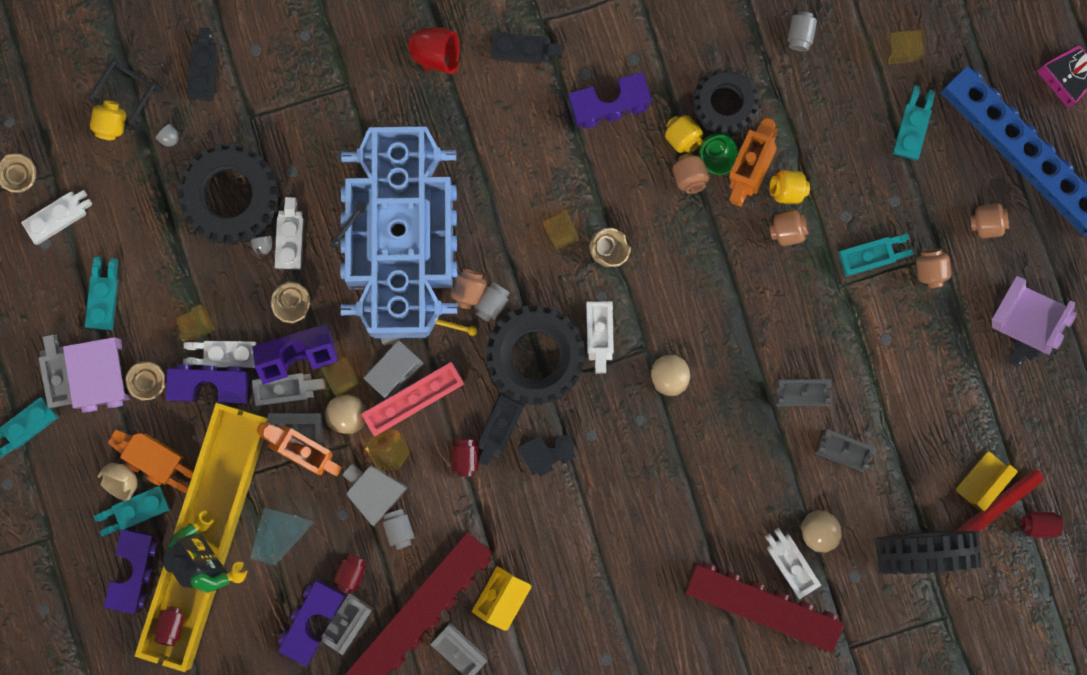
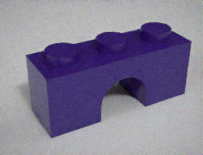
(590, 110)
(275, 356)
(185, 383)
(139, 550)
(298, 641)

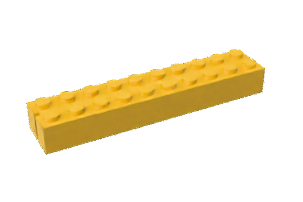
(220, 489)

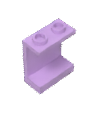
(1033, 317)
(95, 374)

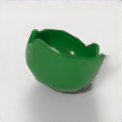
(718, 153)

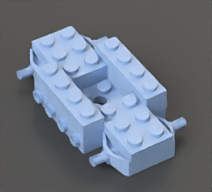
(404, 268)

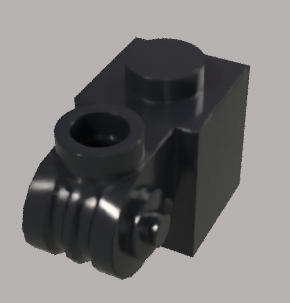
(540, 457)

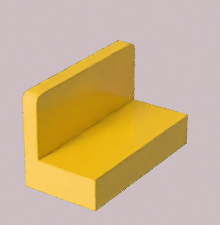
(985, 481)
(501, 599)

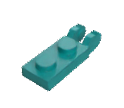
(913, 126)
(872, 255)
(102, 296)
(26, 425)
(135, 510)

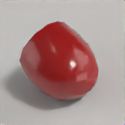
(431, 46)

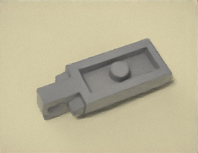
(54, 373)
(288, 389)

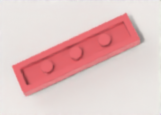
(412, 399)

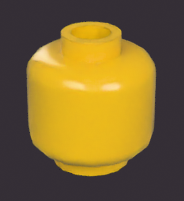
(108, 120)
(684, 134)
(789, 187)

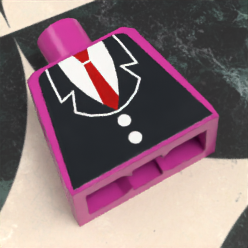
(1067, 75)

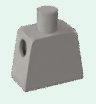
(373, 491)

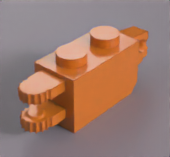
(753, 161)
(298, 448)
(152, 457)

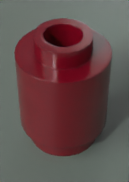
(465, 457)
(1042, 524)
(349, 573)
(169, 626)

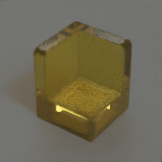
(906, 47)
(560, 230)
(195, 323)
(340, 376)
(387, 450)

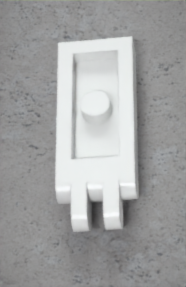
(56, 216)
(792, 564)

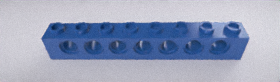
(1012, 148)

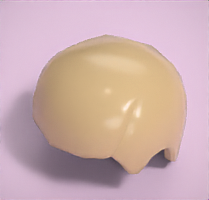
(17, 173)
(609, 247)
(290, 302)
(670, 375)
(145, 380)
(344, 414)
(118, 480)
(821, 531)

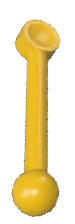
(472, 330)

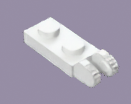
(222, 353)

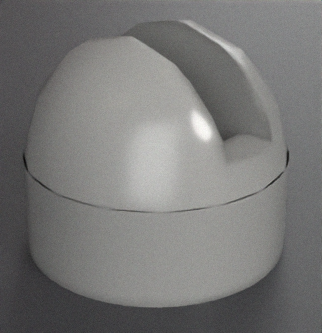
(168, 136)
(262, 245)

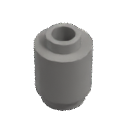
(802, 31)
(492, 302)
(398, 529)

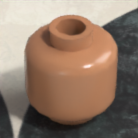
(690, 173)
(990, 220)
(789, 228)
(933, 267)
(468, 288)

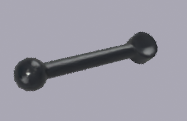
(360, 208)

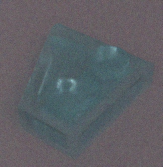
(277, 535)

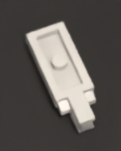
(289, 237)
(600, 333)

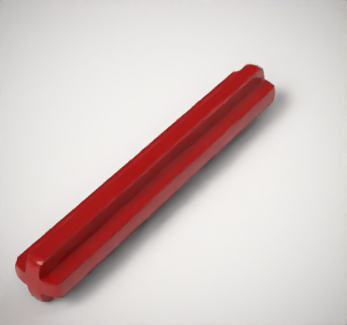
(1003, 502)

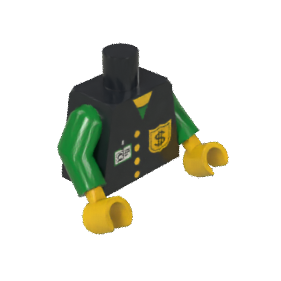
(195, 562)

